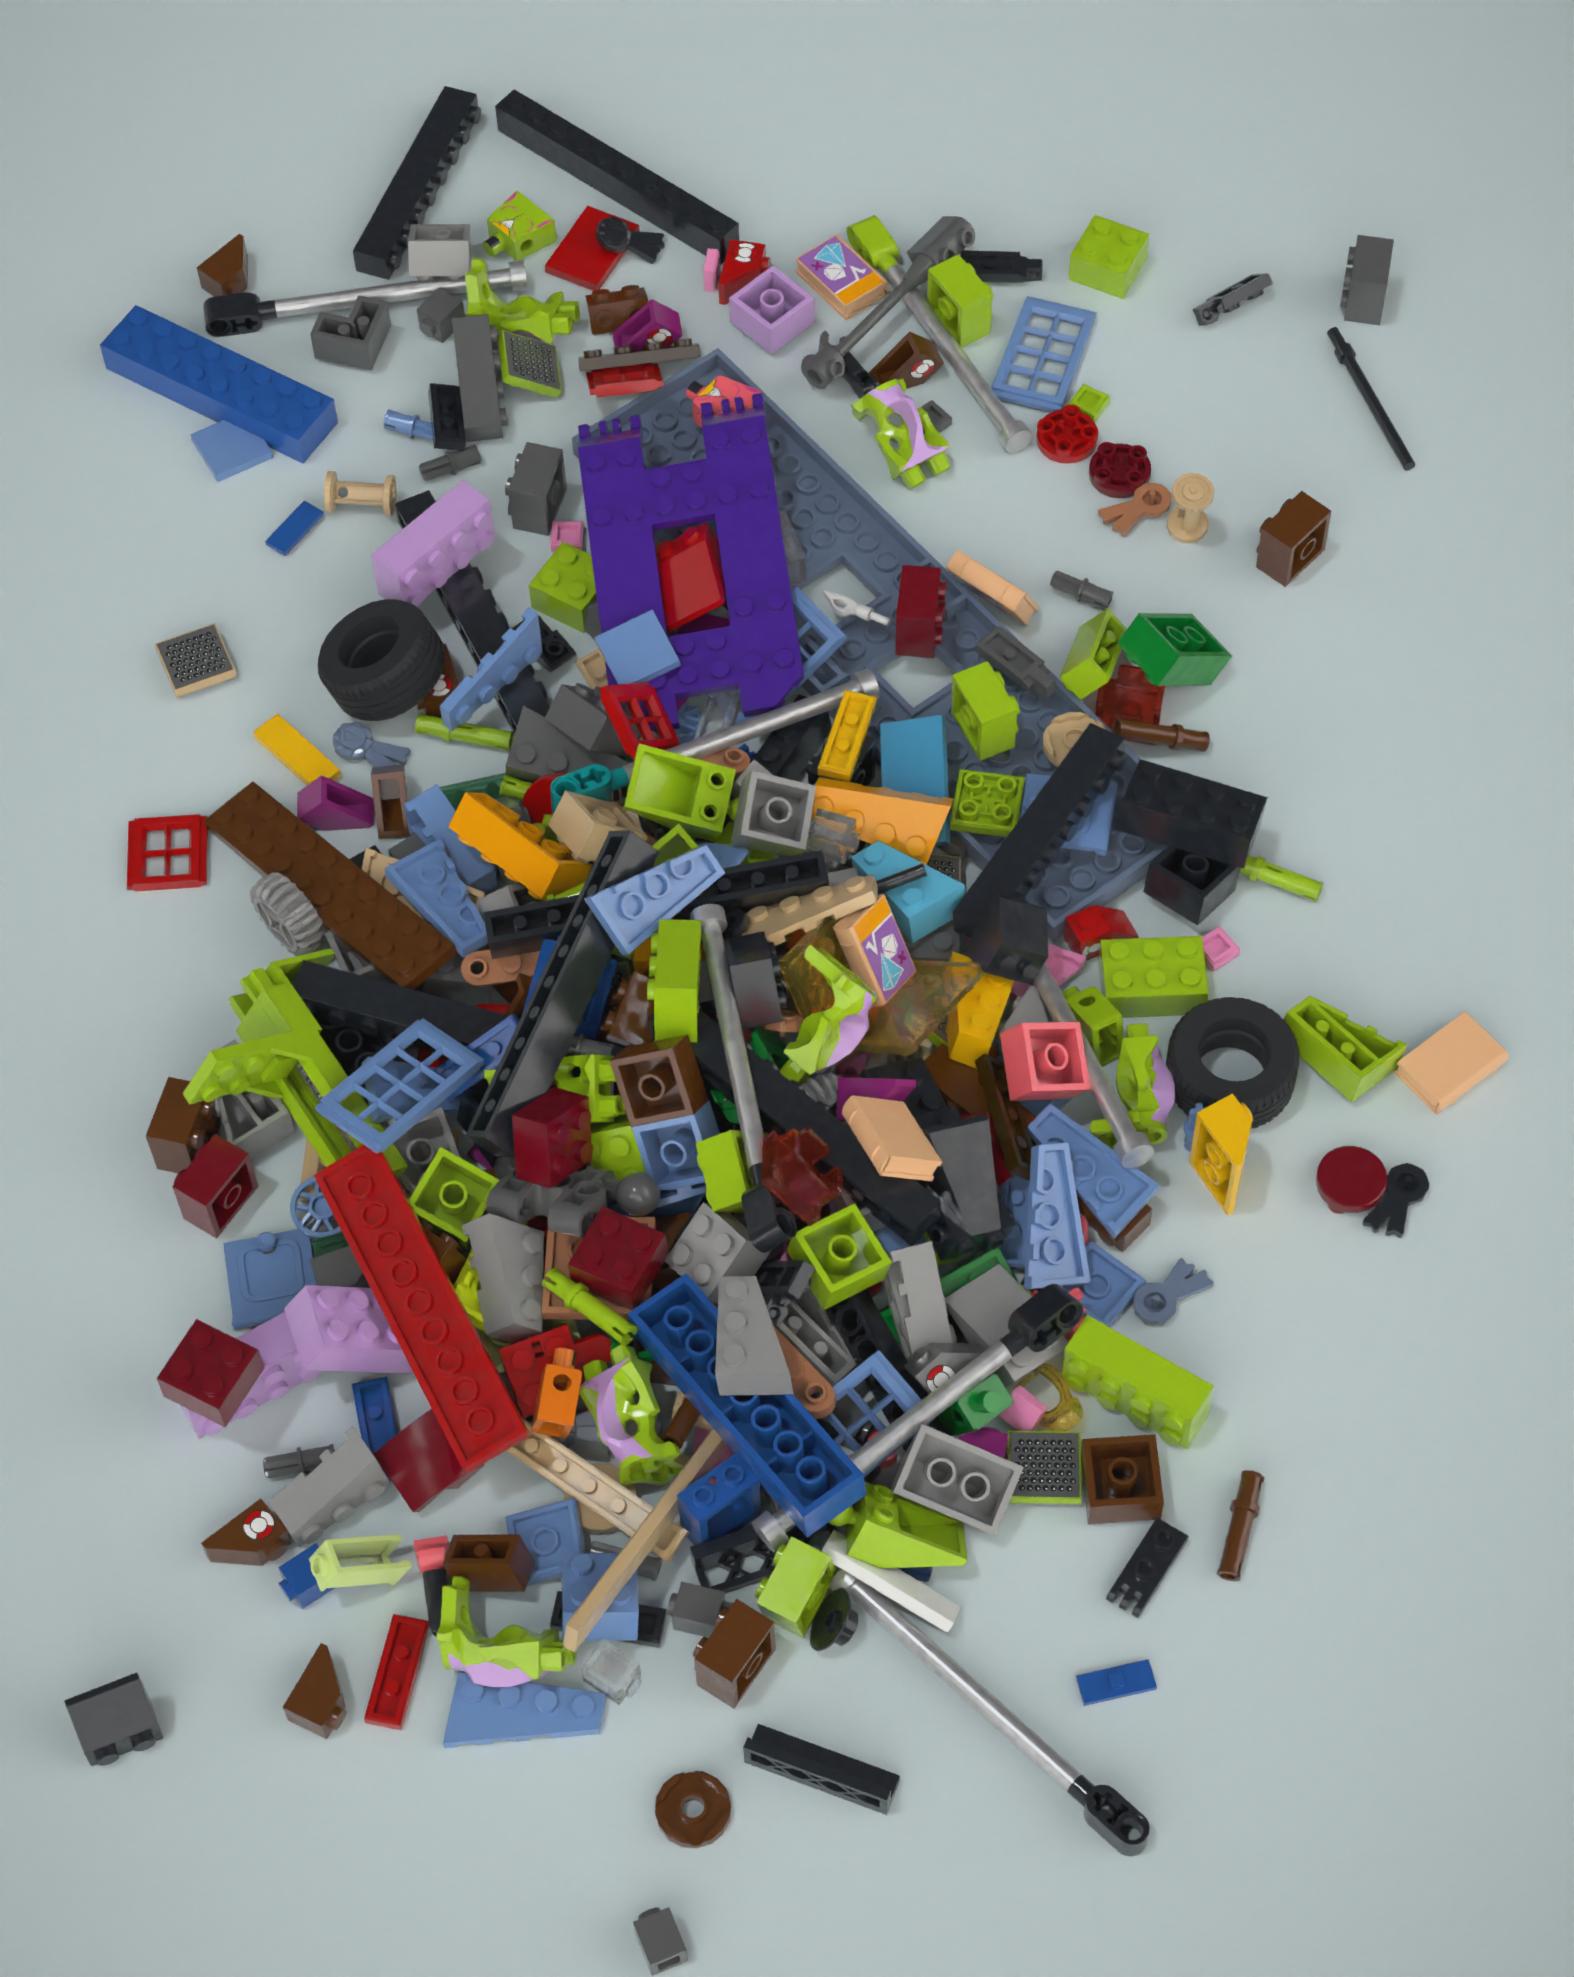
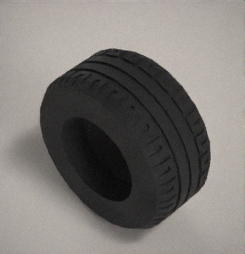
(381, 660)
(1242, 1026)

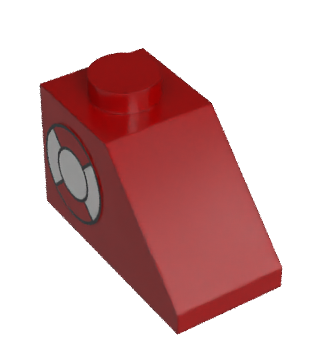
(741, 266)
(1089, 926)

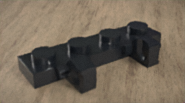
(781, 1283)

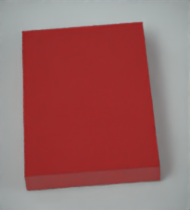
(580, 255)

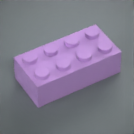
(434, 545)
(343, 1331)
(280, 1372)

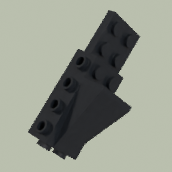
(971, 1207)

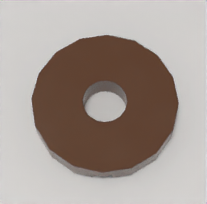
(699, 1830)

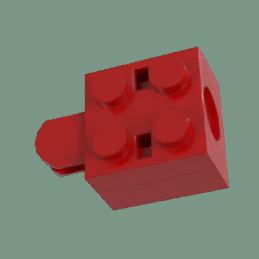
(526, 1363)

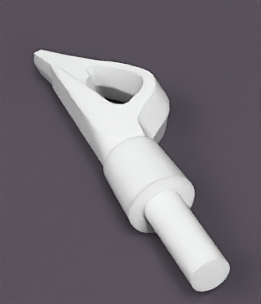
(851, 608)

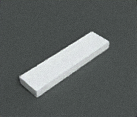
(895, 1585)

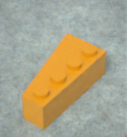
(894, 817)

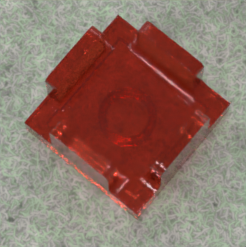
(1130, 698)
(793, 1178)

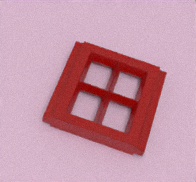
(624, 380)
(631, 694)
(137, 853)

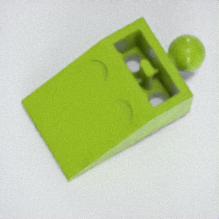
(680, 791)
(900, 1532)

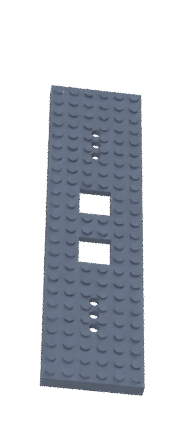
(847, 526)

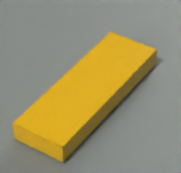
(847, 735)
(295, 751)

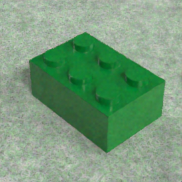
(1174, 649)

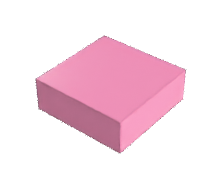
(711, 270)
(567, 531)
(1218, 948)
(1025, 1411)

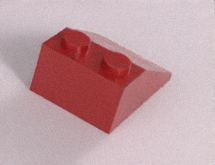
(690, 575)

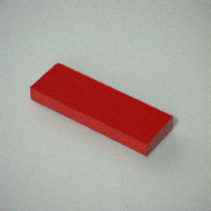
(397, 1672)

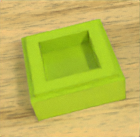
(1090, 401)

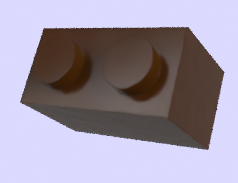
(490, 1562)

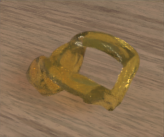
(1068, 1411)

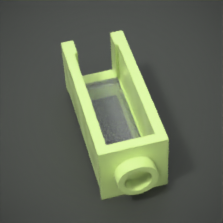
(357, 1562)

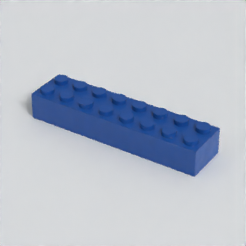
(219, 383)
(769, 1432)

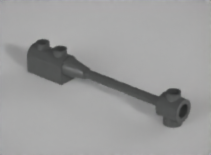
(939, 244)

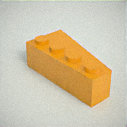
(517, 846)

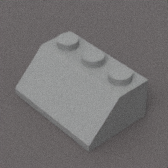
(956, 1479)

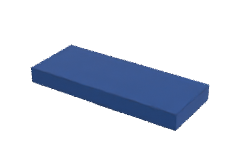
(294, 528)
(1116, 1682)

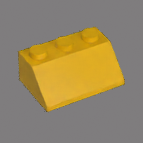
(1221, 1148)

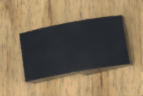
(554, 647)

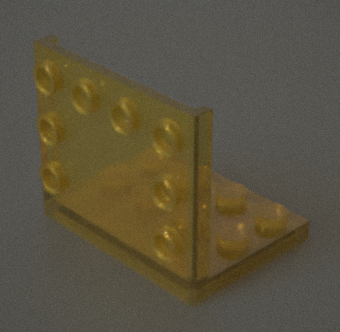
(905, 1018)

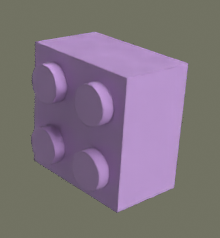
(772, 310)

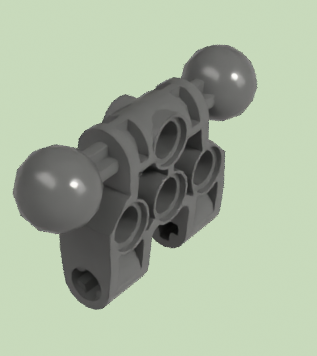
(573, 1201)

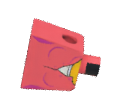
(715, 392)

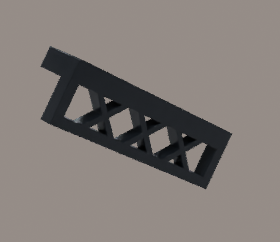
(736, 1547)
(821, 1768)

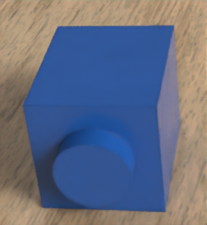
(298, 1579)

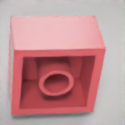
(1045, 1061)

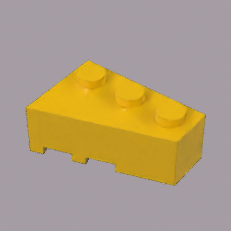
(976, 1016)

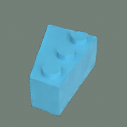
(918, 905)

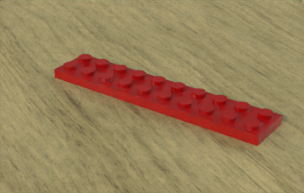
(422, 1307)

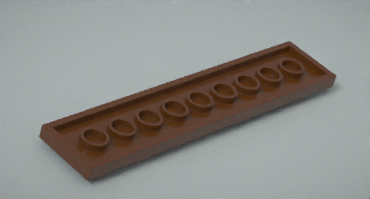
(344, 895)

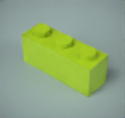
(1093, 654)

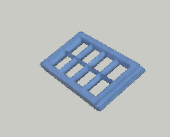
(1056, 311)
(823, 626)
(366, 1134)
(891, 1381)

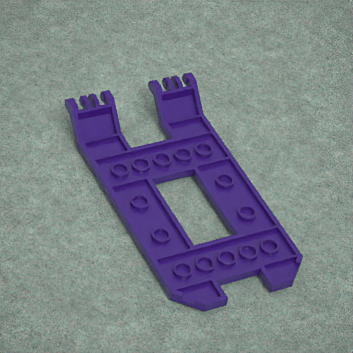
(739, 493)

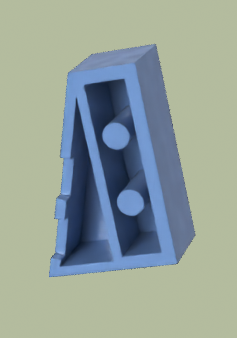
(429, 818)

